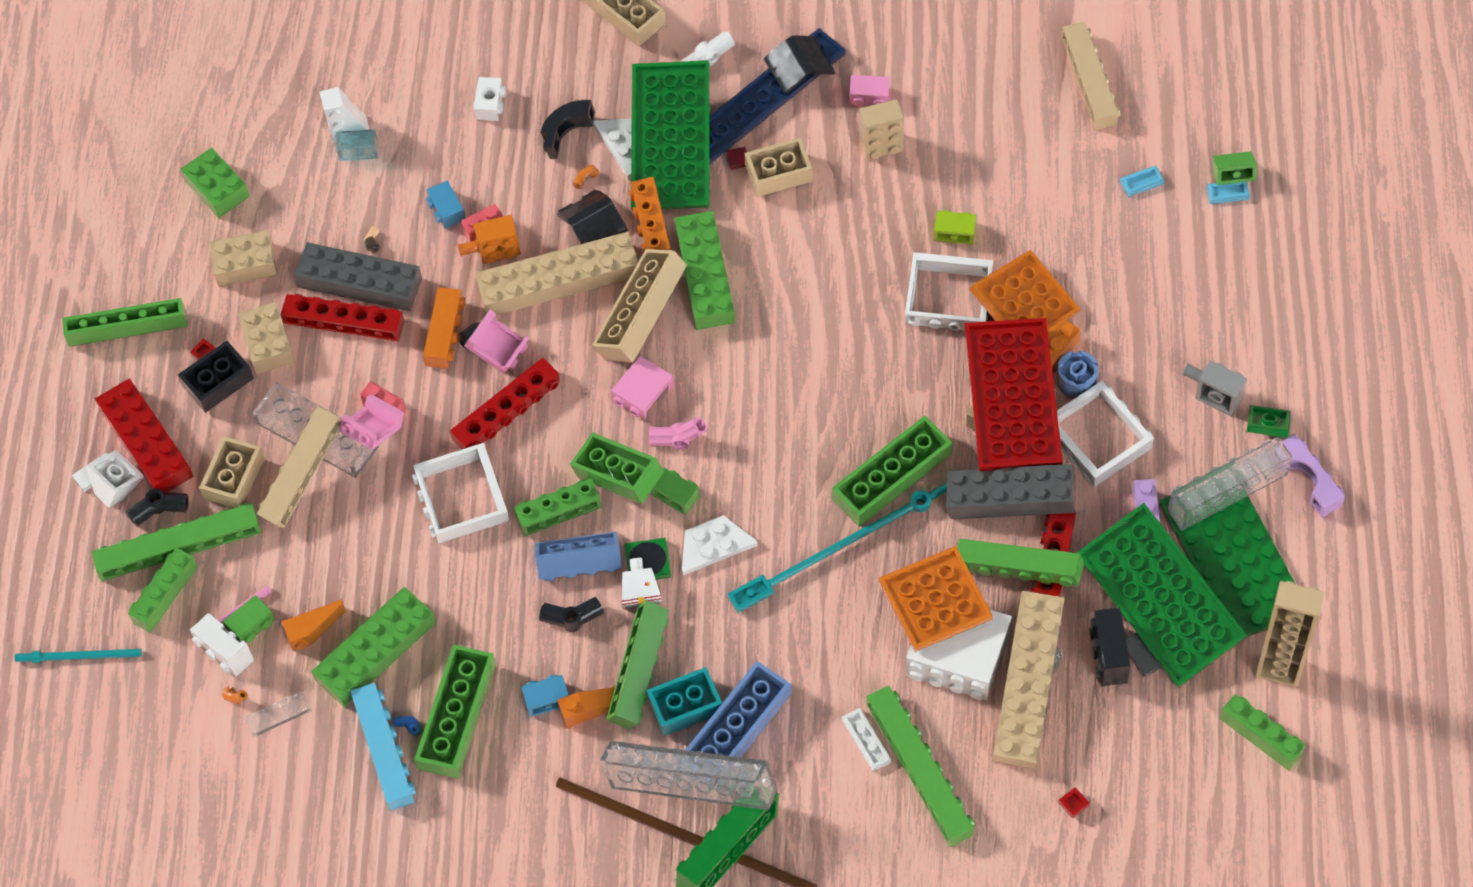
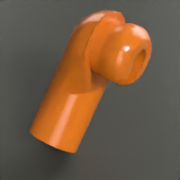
(583, 174)
(236, 698)

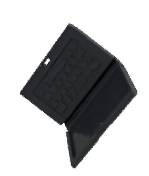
(796, 59)
(593, 217)

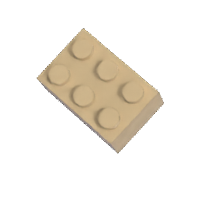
(881, 129)
(778, 167)
(243, 258)
(266, 338)
(232, 472)

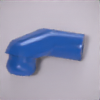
(409, 722)

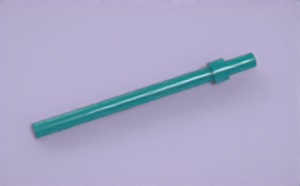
(38, 656)

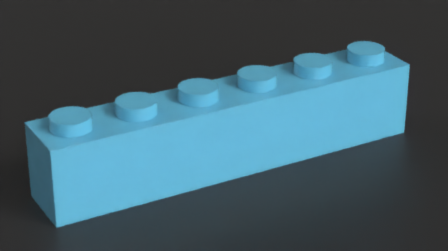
(382, 746)

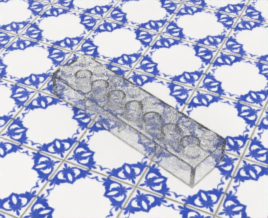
(689, 775)

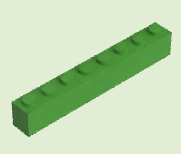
(189, 537)
(920, 766)

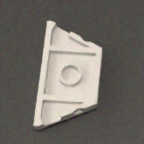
(617, 138)
(713, 543)

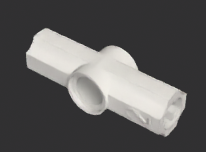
(712, 49)

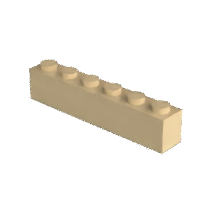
(1090, 75)
(300, 467)

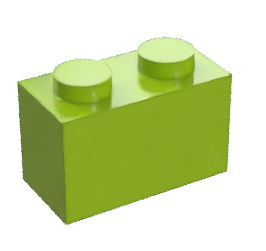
(955, 227)

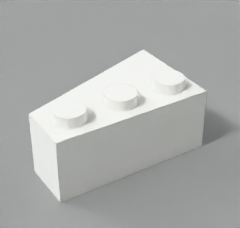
(342, 113)
(221, 645)

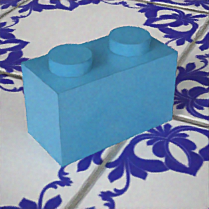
(446, 205)
(543, 695)

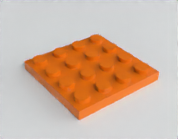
(1024, 292)
(935, 598)

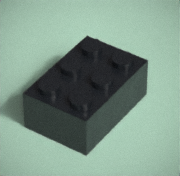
(216, 376)
(1109, 647)

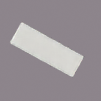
(866, 739)

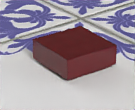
(736, 157)

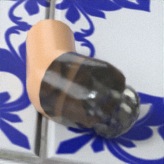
(370, 242)

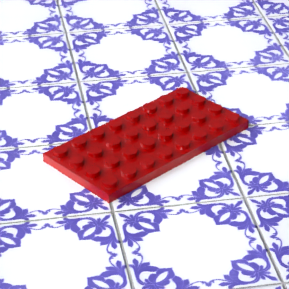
(1013, 394)

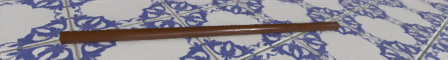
(676, 831)

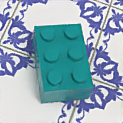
(684, 701)

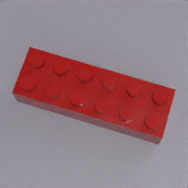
(144, 437)

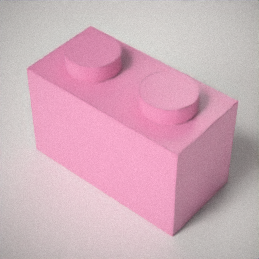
(868, 90)

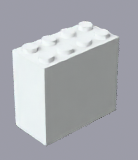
(964, 661)

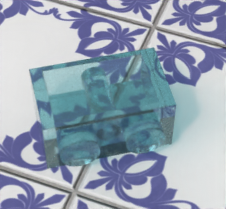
(357, 145)

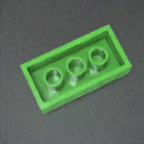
(617, 468)

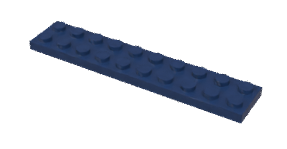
(759, 101)

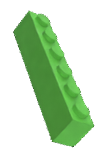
(124, 322)
(1021, 562)
(638, 665)

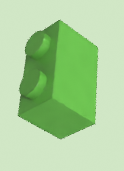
(1234, 168)
(676, 491)
(249, 620)

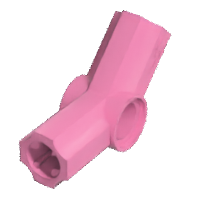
(678, 434)

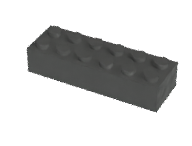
(358, 276)
(1011, 492)

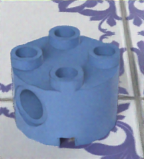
(1077, 373)

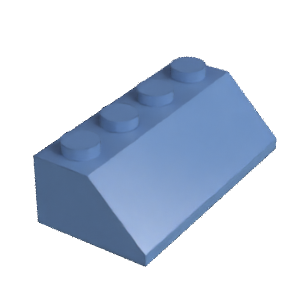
(578, 556)

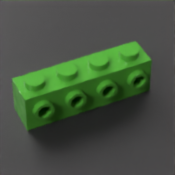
(557, 507)
(162, 590)
(1262, 732)

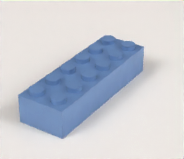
(743, 713)

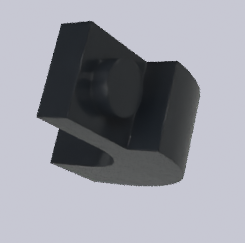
(564, 119)

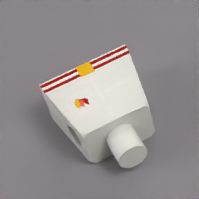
(639, 585)

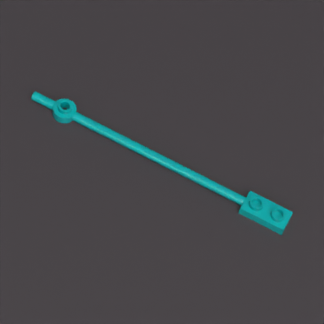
(761, 588)

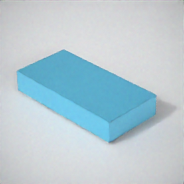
(1142, 181)
(1227, 192)

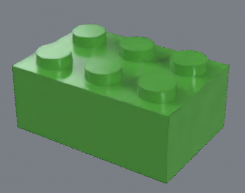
(215, 182)

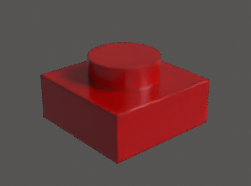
(201, 349)
(1073, 802)

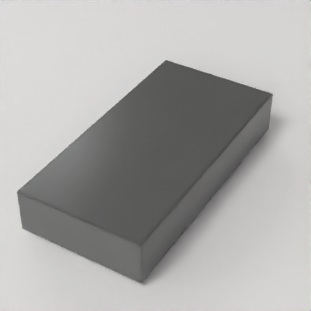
(1141, 655)

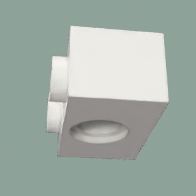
(489, 98)

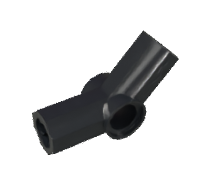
(167, 502)
(559, 615)

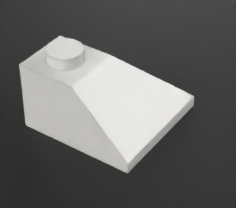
(113, 478)

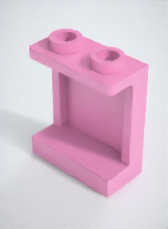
(496, 343)
(641, 387)
(372, 423)

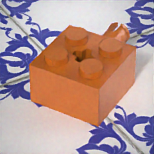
(494, 240)

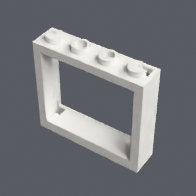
(943, 264)
(1079, 459)
(449, 462)

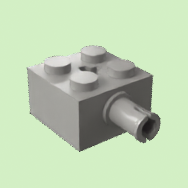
(1218, 386)

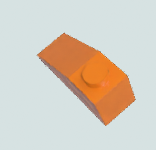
(309, 626)
(585, 705)

